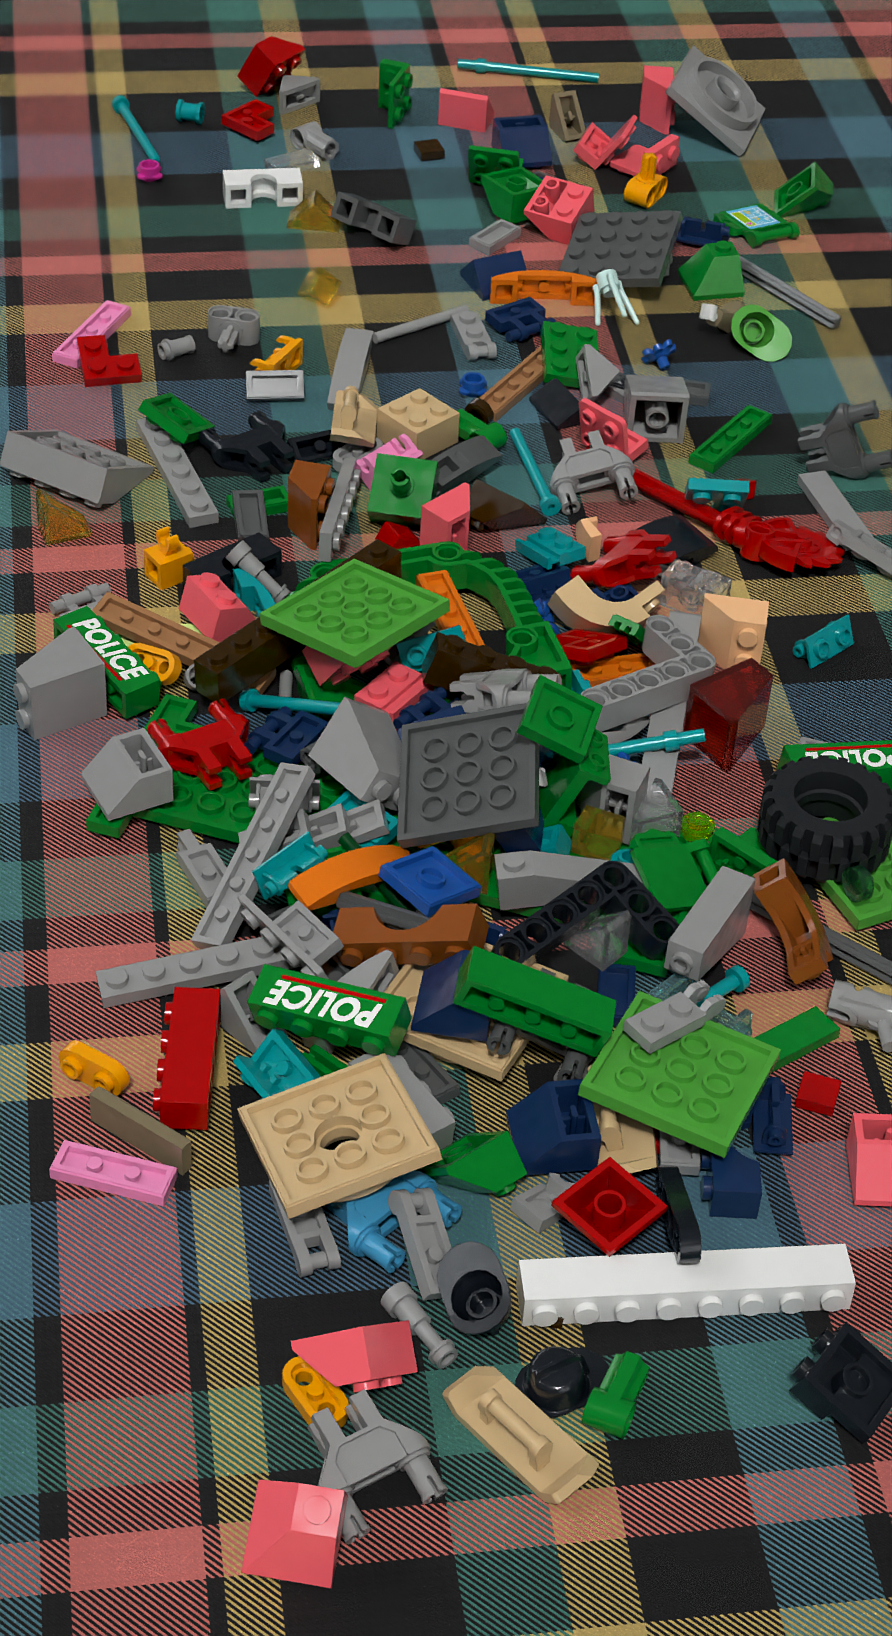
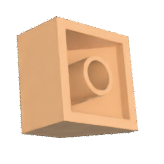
(733, 628)

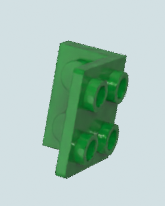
(394, 89)
(487, 160)
(739, 853)

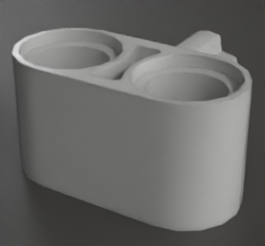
(233, 326)

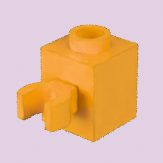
(165, 560)

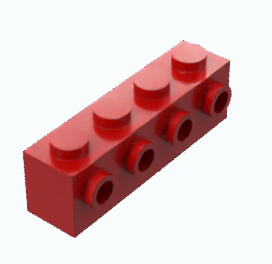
(189, 1058)

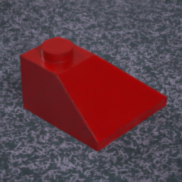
(609, 1206)

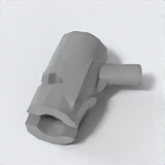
(863, 1010)

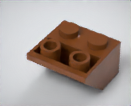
(308, 499)

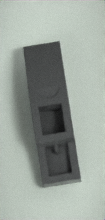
(465, 462)

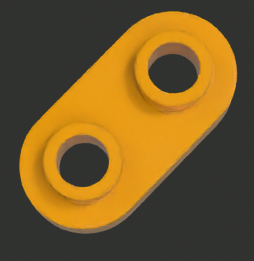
(158, 661)
(93, 1067)
(314, 1396)

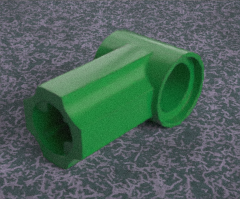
(472, 427)
(614, 1402)

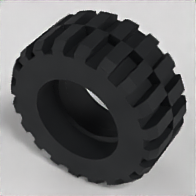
(831, 790)

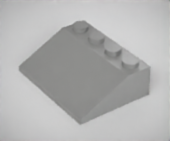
(72, 465)

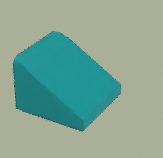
(556, 840)

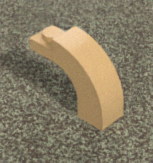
(584, 610)

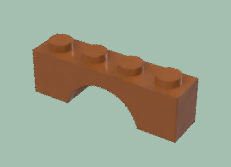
(443, 935)

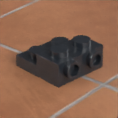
(846, 1381)

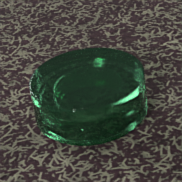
(857, 883)

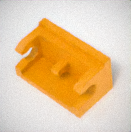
(284, 358)

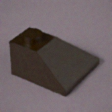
(499, 510)

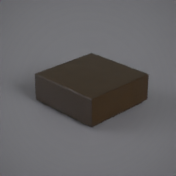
(429, 150)

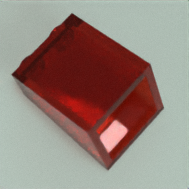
(730, 710)

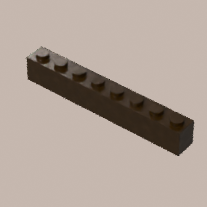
(258, 650)

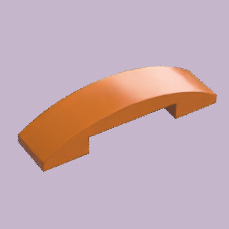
(542, 285)
(347, 871)

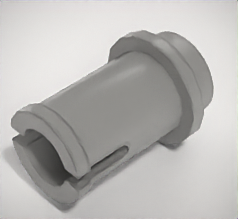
(171, 348)

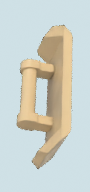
(353, 418)
(625, 1140)
(519, 1434)

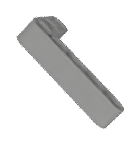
(678, 664)

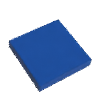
(429, 880)

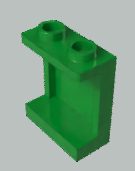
(567, 780)

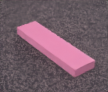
(101, 322)

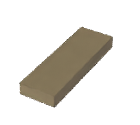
(140, 1130)

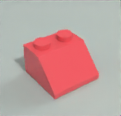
(213, 607)
(362, 1355)

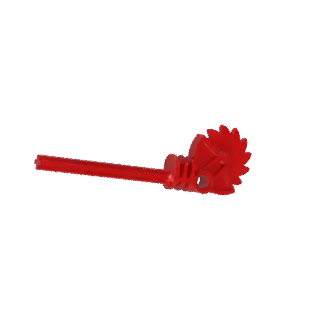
(770, 541)

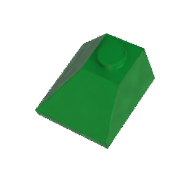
(510, 192)
(803, 192)
(713, 272)
(479, 1164)

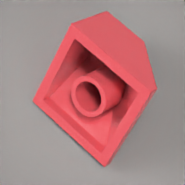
(295, 1532)

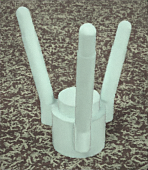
(611, 286)

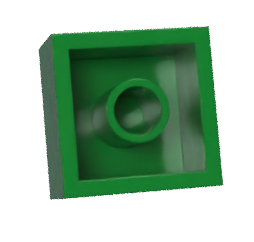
(401, 489)

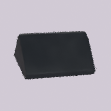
(557, 404)
(314, 447)

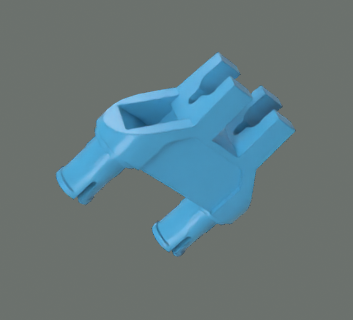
(371, 1219)

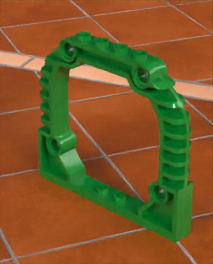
(526, 631)

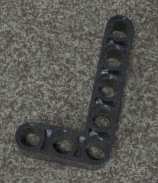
(601, 898)

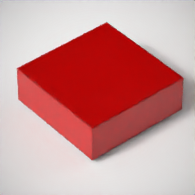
(818, 1093)

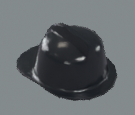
(474, 1289)
(561, 1379)

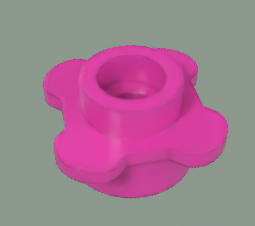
(149, 170)

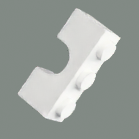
(279, 184)

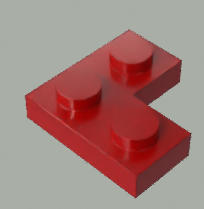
(251, 120)
(102, 369)
(588, 645)

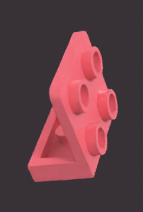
(598, 148)
(666, 151)
(611, 428)

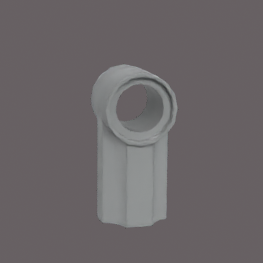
(312, 137)

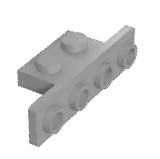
(298, 932)

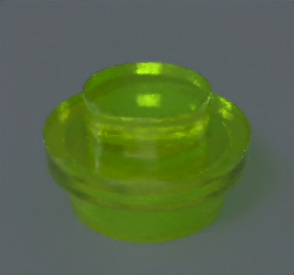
(697, 826)

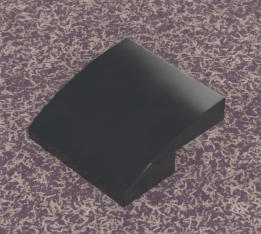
(686, 539)

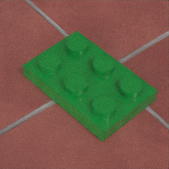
(559, 349)

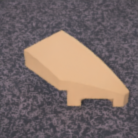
(590, 537)

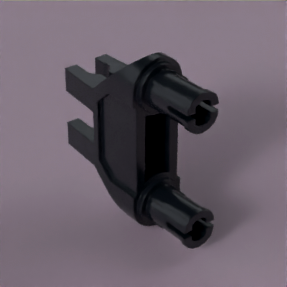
(251, 449)

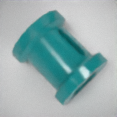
(190, 111)

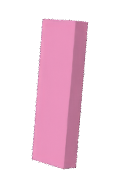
(113, 1173)

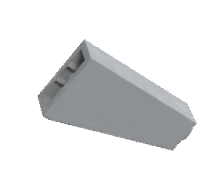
(711, 925)

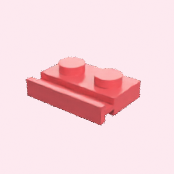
(394, 689)

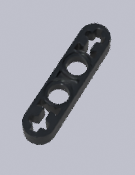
(680, 1217)

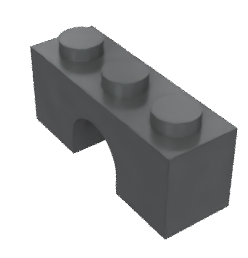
(374, 217)

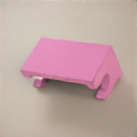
(393, 447)

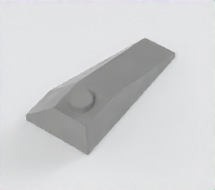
(539, 877)

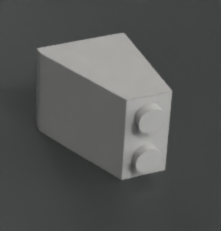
(656, 407)
(60, 686)
(362, 752)

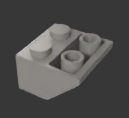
(129, 775)
(622, 794)

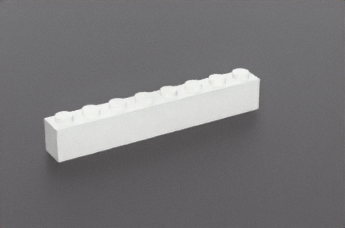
(660, 1288)

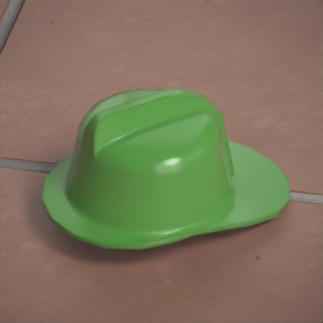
(761, 333)

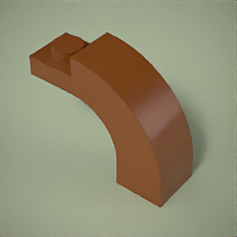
(795, 919)

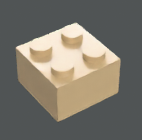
(422, 418)

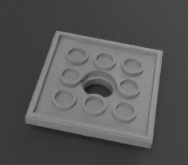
(717, 99)

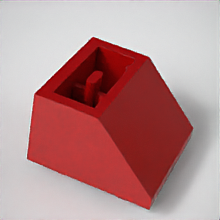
(268, 64)

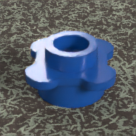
(472, 384)

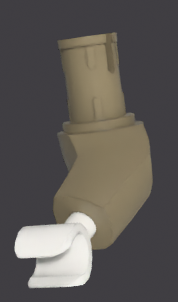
(720, 317)

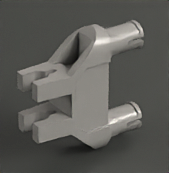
(590, 470)
(496, 688)
(370, 1455)

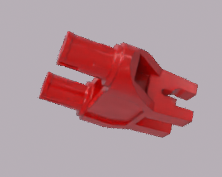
(627, 559)
(209, 747)

